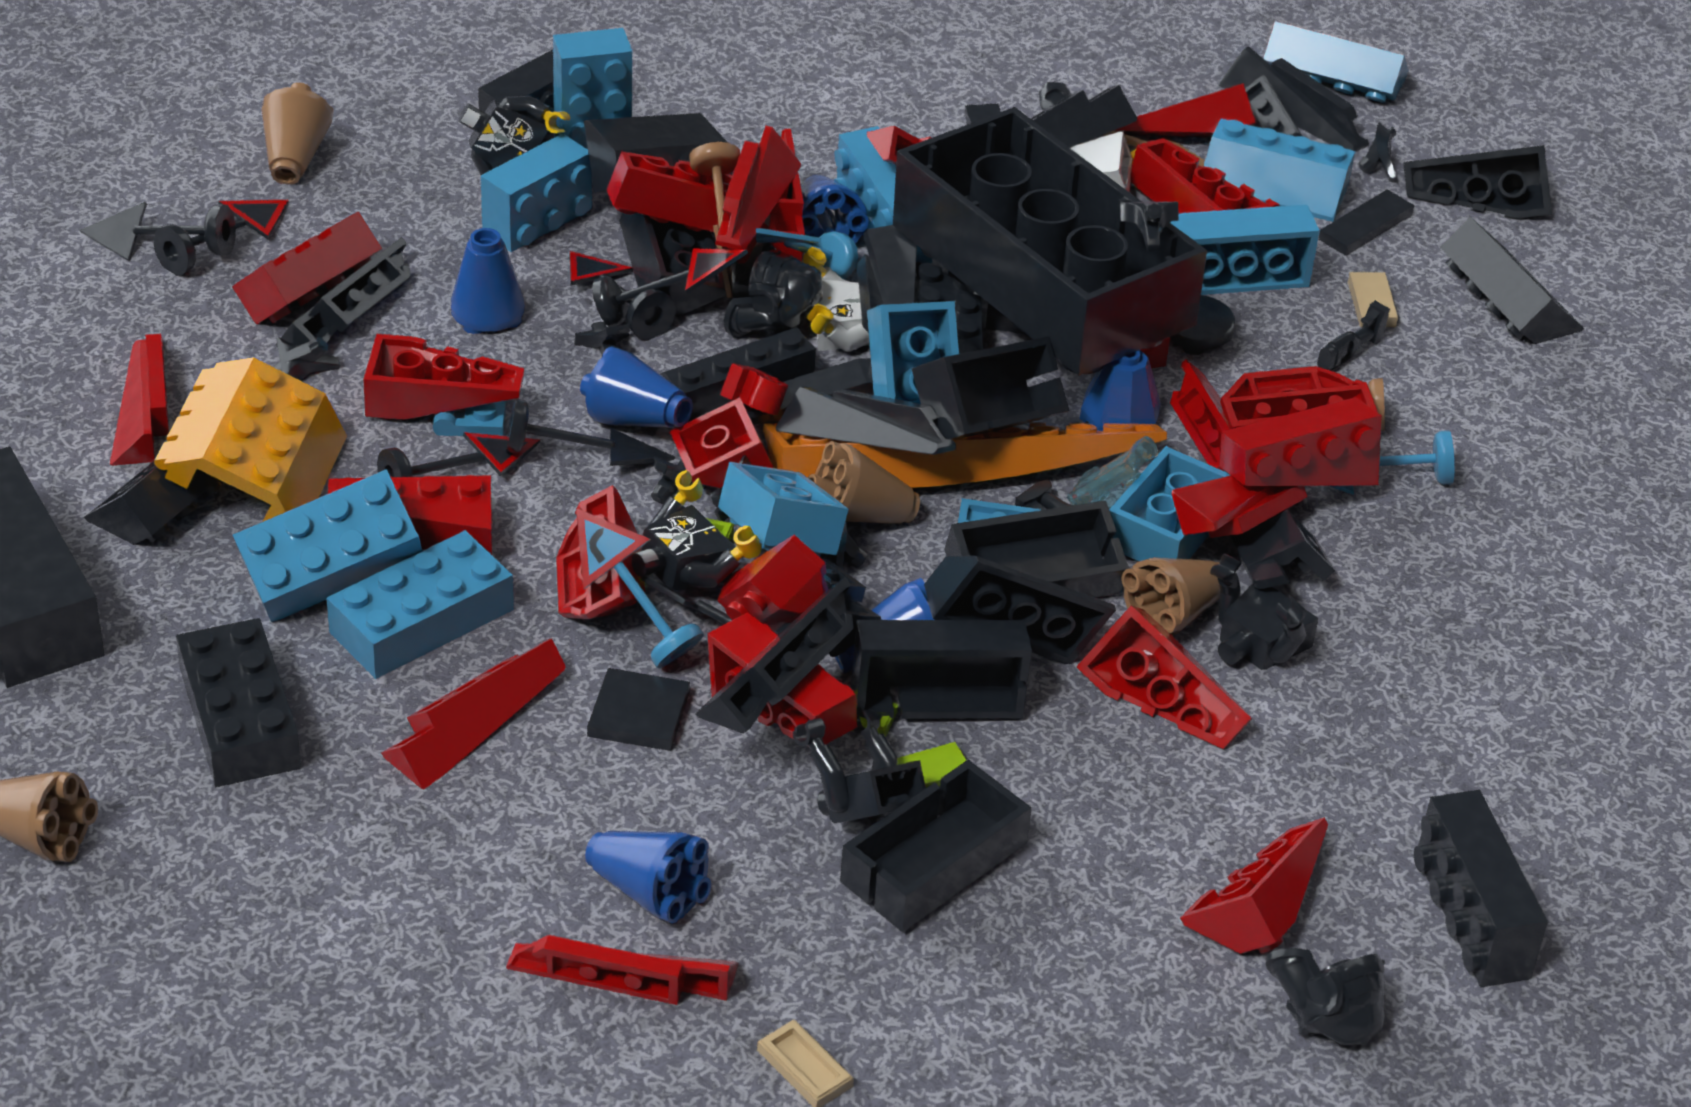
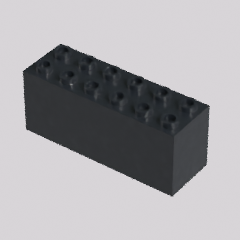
(44, 598)

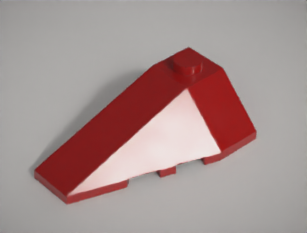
(1196, 116)
(1158, 674)

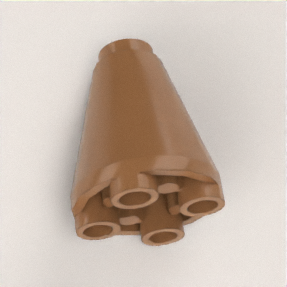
(294, 128)
(864, 487)
(1171, 590)
(46, 813)

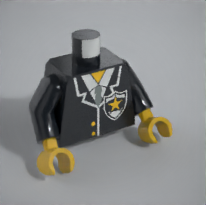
(508, 129)
(687, 547)

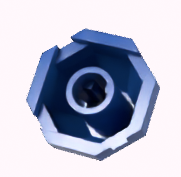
(1122, 393)

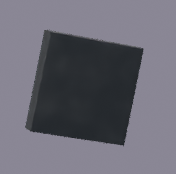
(638, 709)

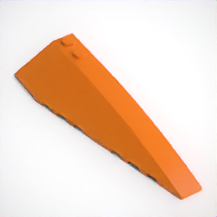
(976, 457)

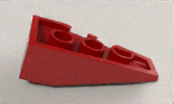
(415, 380)
(1262, 895)

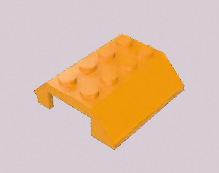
(255, 434)

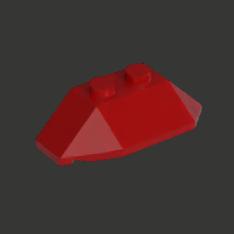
(1288, 391)
(776, 584)
(609, 591)

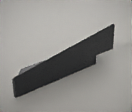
(888, 271)

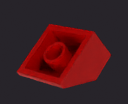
(717, 439)

